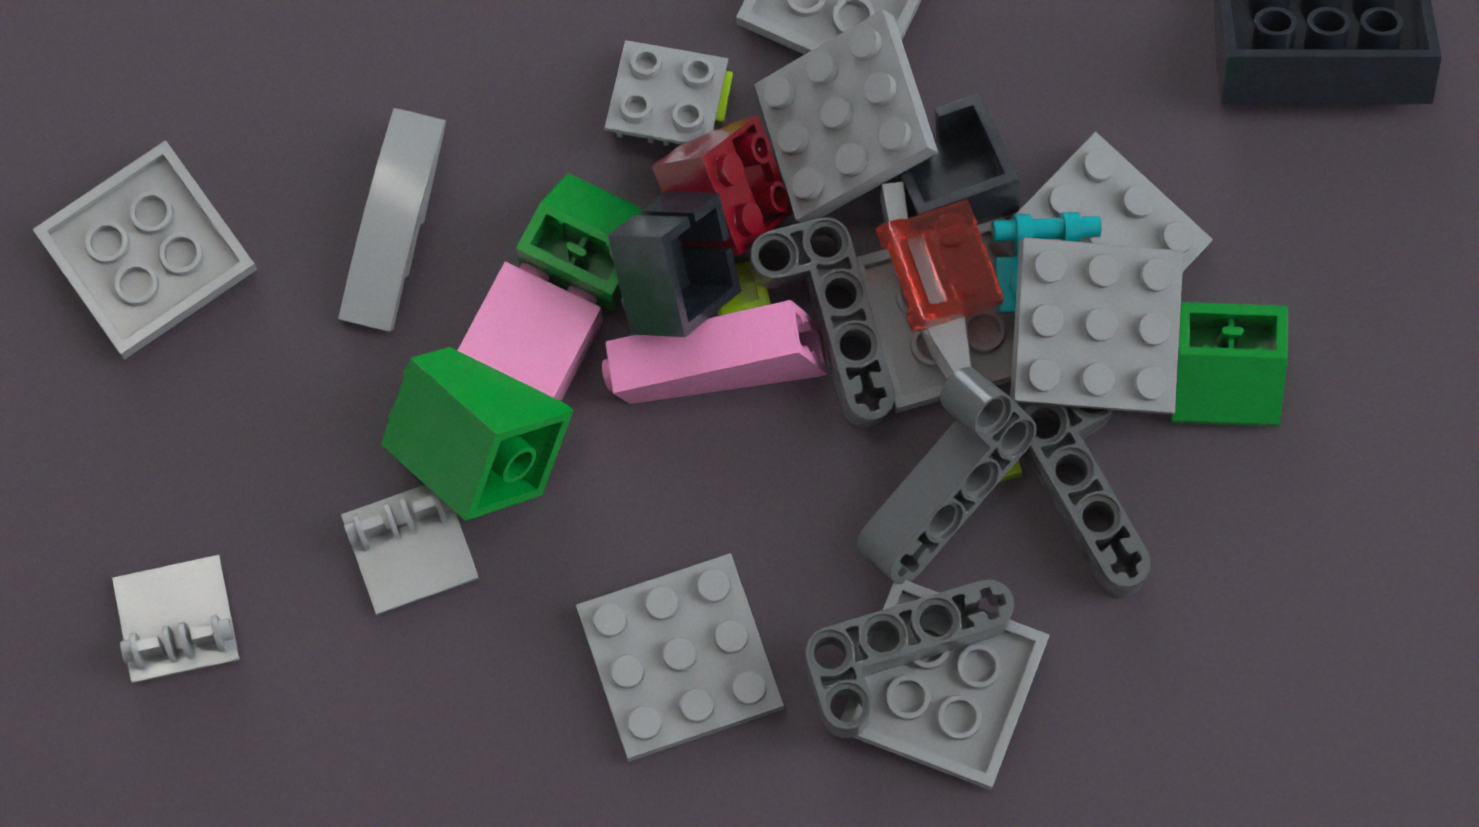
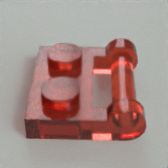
(956, 259)

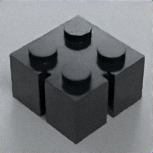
(967, 166)
(671, 285)

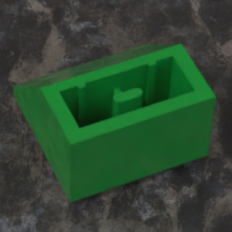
(572, 241)
(1231, 364)

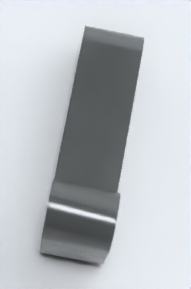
(832, 322)
(950, 479)
(1089, 495)
(913, 644)

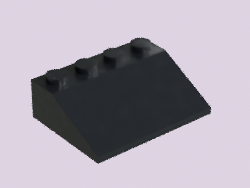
(1326, 51)

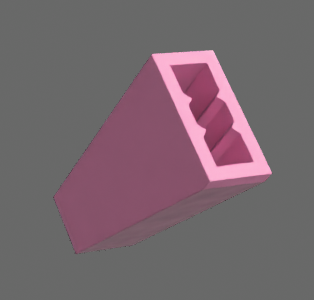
(719, 355)

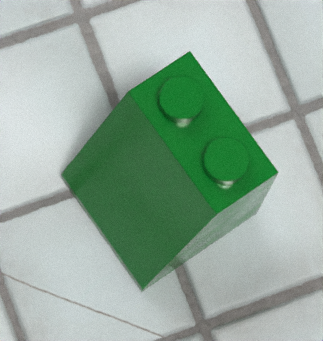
(474, 432)

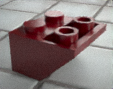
(739, 167)

